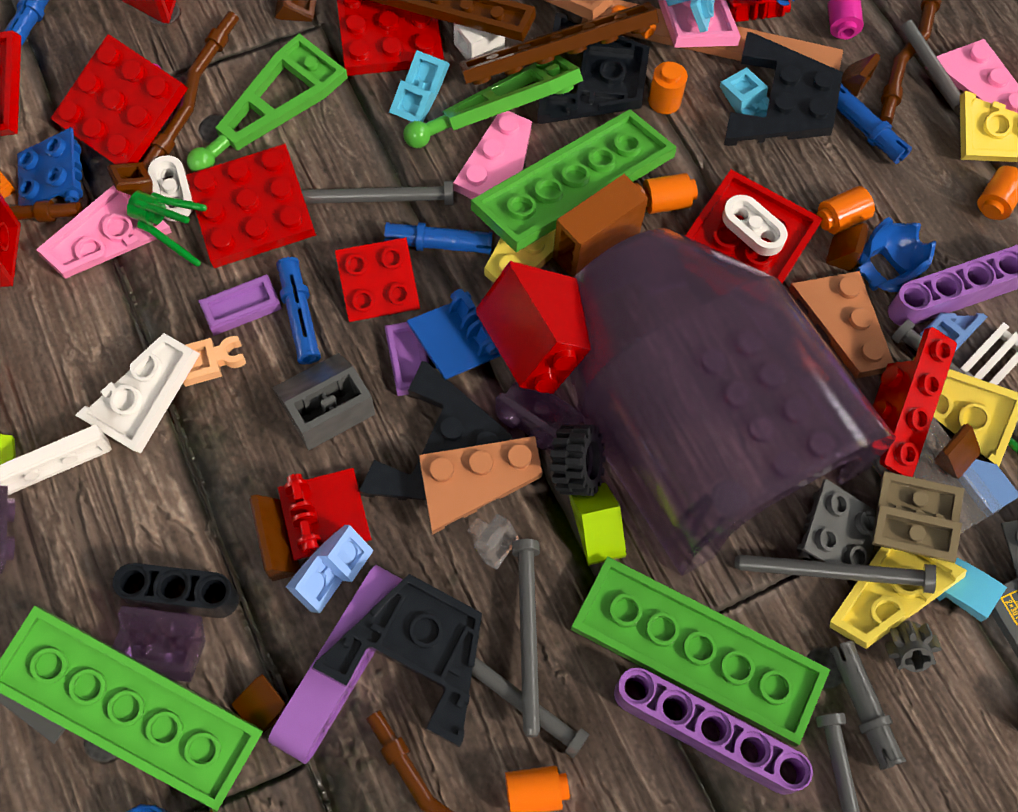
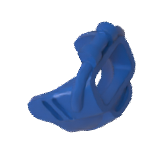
(901, 248)

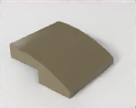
(918, 517)

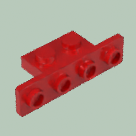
(910, 397)

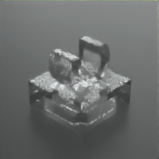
(493, 540)

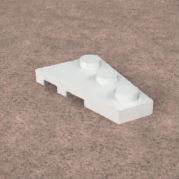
(141, 397)

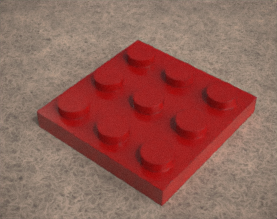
(384, 37)
(119, 102)
(250, 205)
(712, 231)

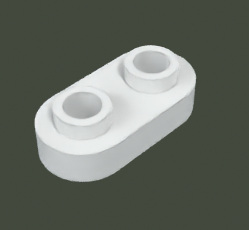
(172, 187)
(757, 224)

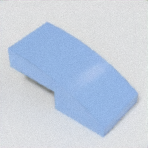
(333, 562)

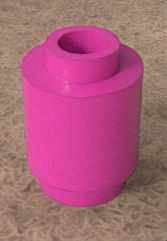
(845, 18)

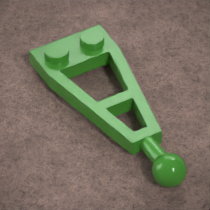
(303, 61)
(550, 78)

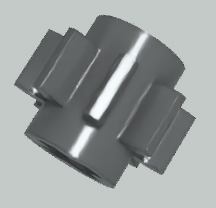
(913, 646)

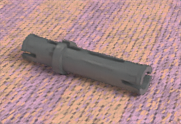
(866, 703)

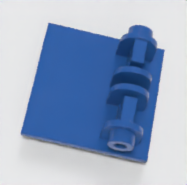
(50, 170)
(454, 336)

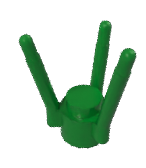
(152, 209)

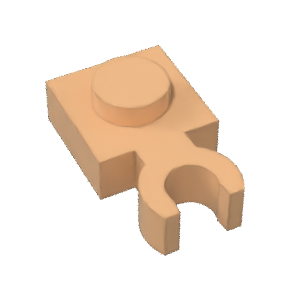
(212, 358)

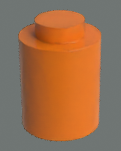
(667, 87)
(670, 193)
(1000, 194)
(846, 210)
(536, 789)

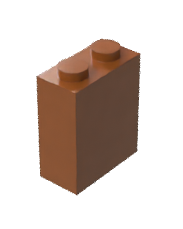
(599, 224)

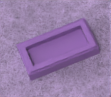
(240, 304)
(405, 355)

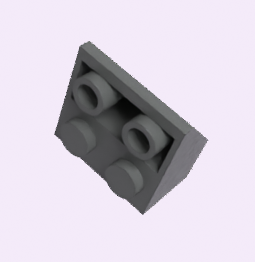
(325, 400)

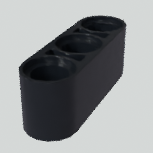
(160, 581)

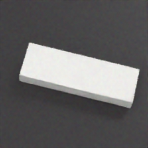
(53, 458)

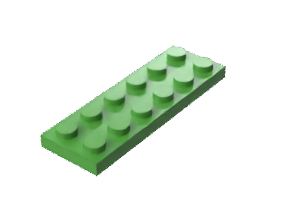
(534, 199)
(702, 651)
(126, 707)

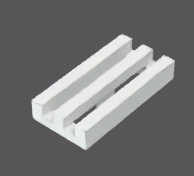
(1010, 341)

